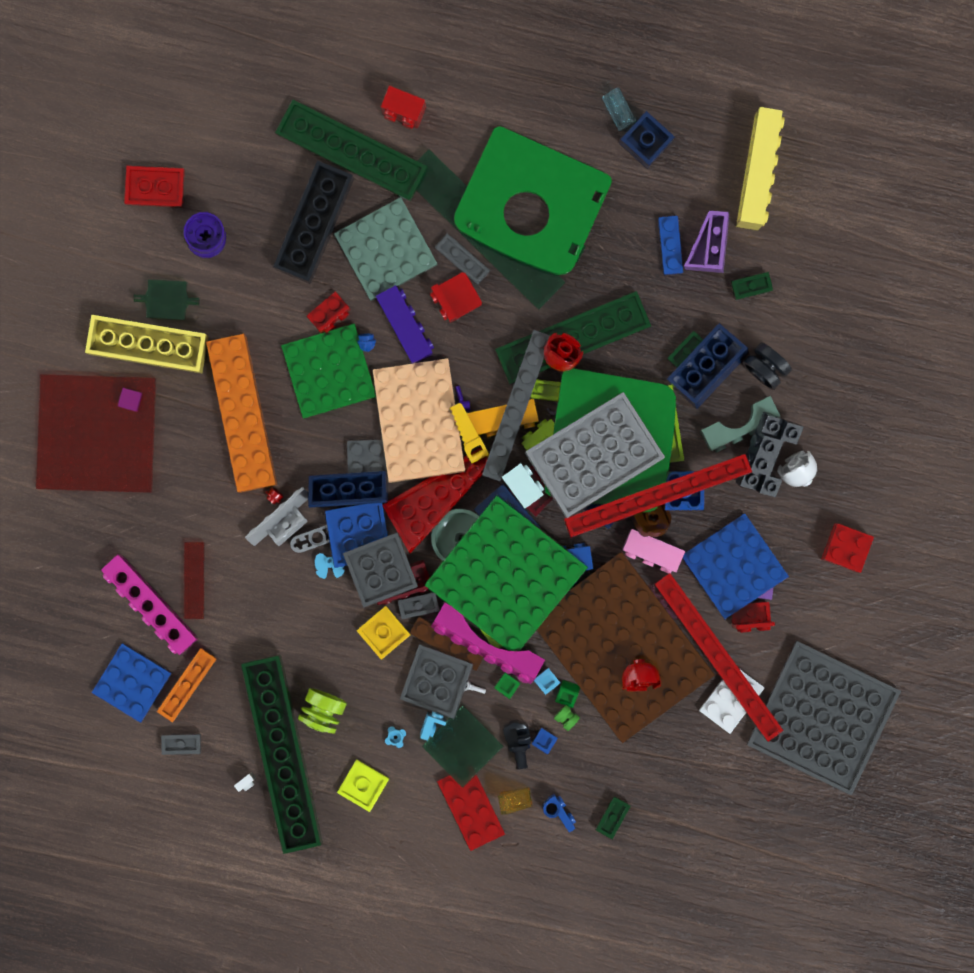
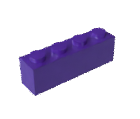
(404, 324)

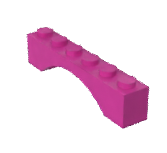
(520, 663)

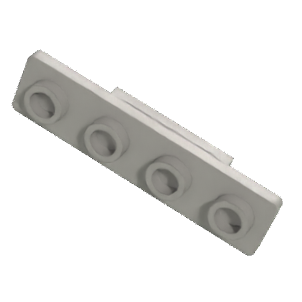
(282, 521)

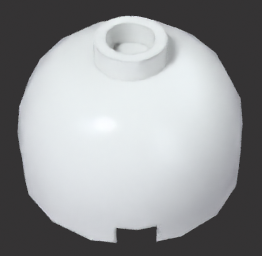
(799, 469)

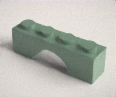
(718, 435)

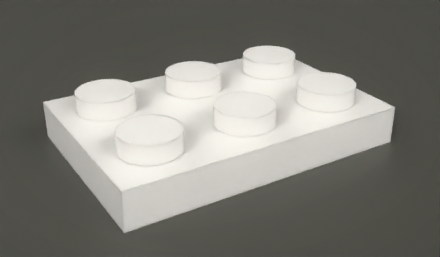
(724, 707)

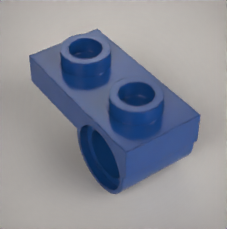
(567, 819)

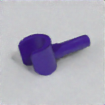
(466, 404)

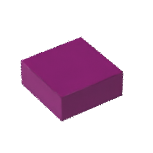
(130, 399)

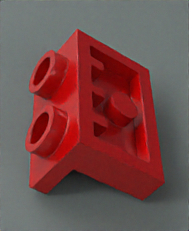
(328, 313)

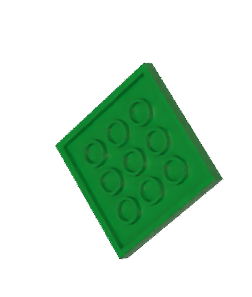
(328, 371)

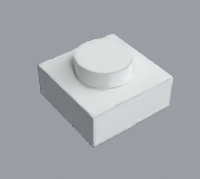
(245, 783)

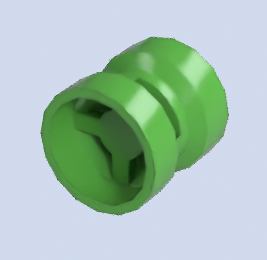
(563, 714)

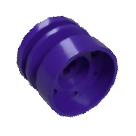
(197, 227)

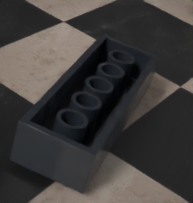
(313, 222)

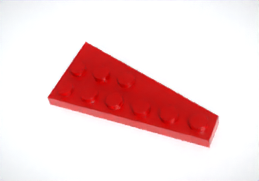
(426, 504)

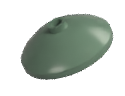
(449, 529)

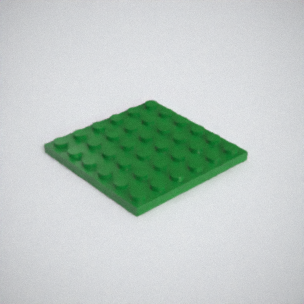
(506, 575)

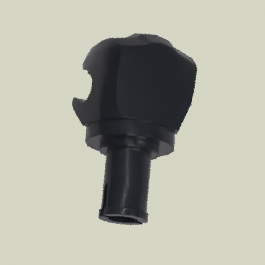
(518, 739)

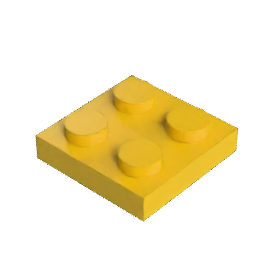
(383, 632)

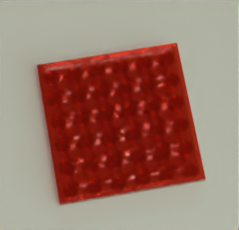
(91, 440)

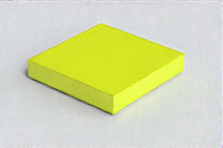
(363, 785)

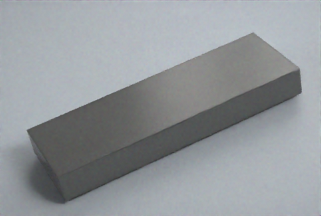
(462, 259)

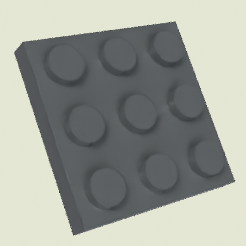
(380, 570)
(436, 681)

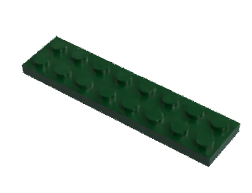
(351, 150)
(591, 329)

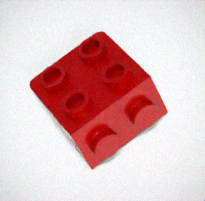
(455, 297)
(753, 616)

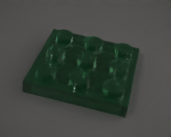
(463, 747)

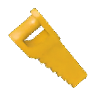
(468, 433)

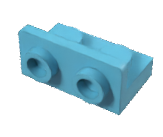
(428, 728)

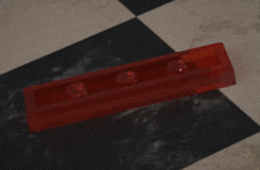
(194, 580)

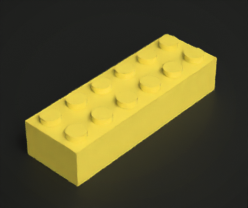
(759, 168)
(146, 344)

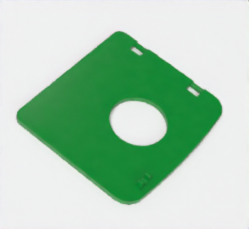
(520, 165)
(654, 403)

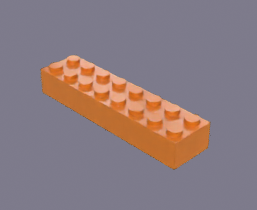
(241, 413)

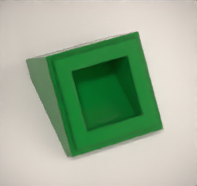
(567, 693)

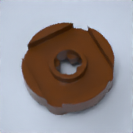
(652, 528)

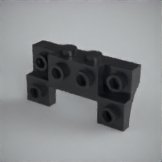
(764, 452)

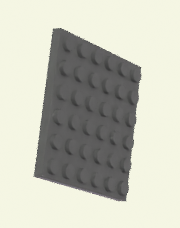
(827, 717)

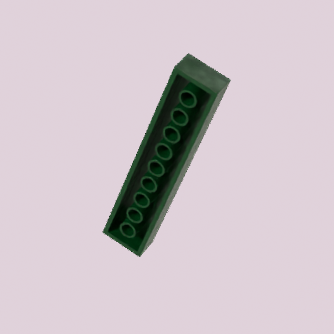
(282, 754)

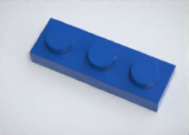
(670, 245)

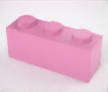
(653, 551)

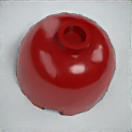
(562, 352)
(640, 676)

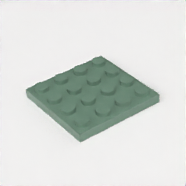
(385, 248)

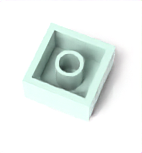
(523, 485)

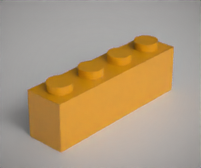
(489, 420)

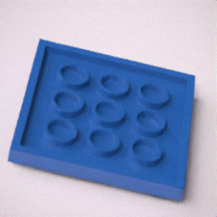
(734, 566)

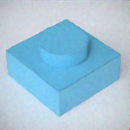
(547, 681)

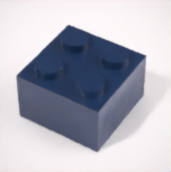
(646, 140)

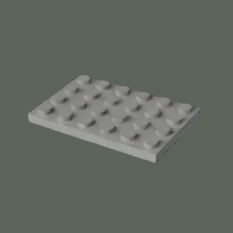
(594, 455)

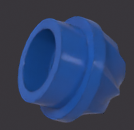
(366, 342)

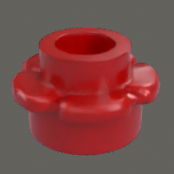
(274, 496)

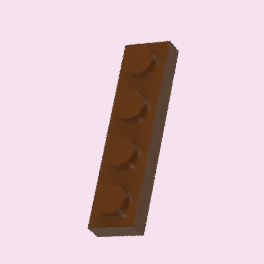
(423, 630)

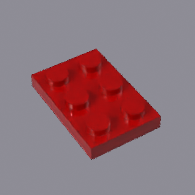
(154, 186)

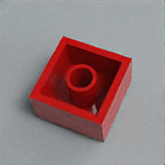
(403, 107)
(847, 548)

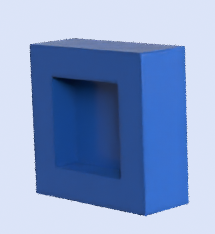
(544, 740)

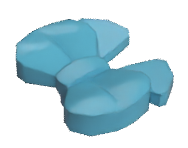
(322, 564)

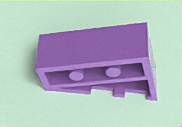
(710, 247)

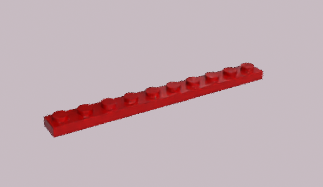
(657, 495)
(718, 657)

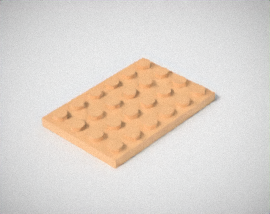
(418, 421)

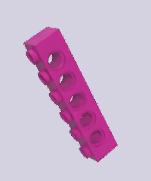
(186, 635)

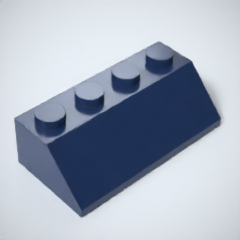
(708, 366)
(347, 489)

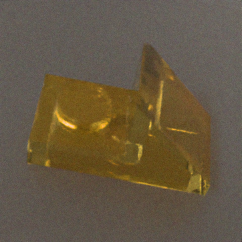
(514, 800)

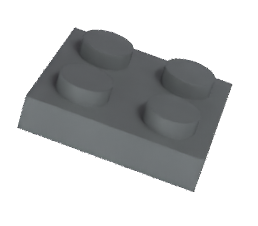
(366, 456)

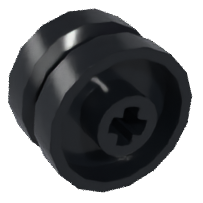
(767, 366)

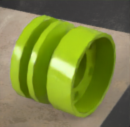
(322, 711)

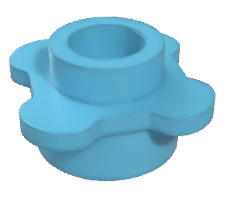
(400, 735)

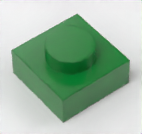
(507, 685)

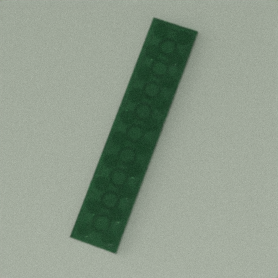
(444, 192)

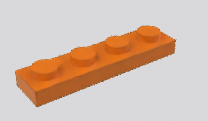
(186, 685)

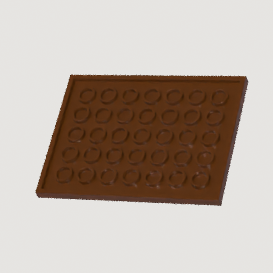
(609, 625)

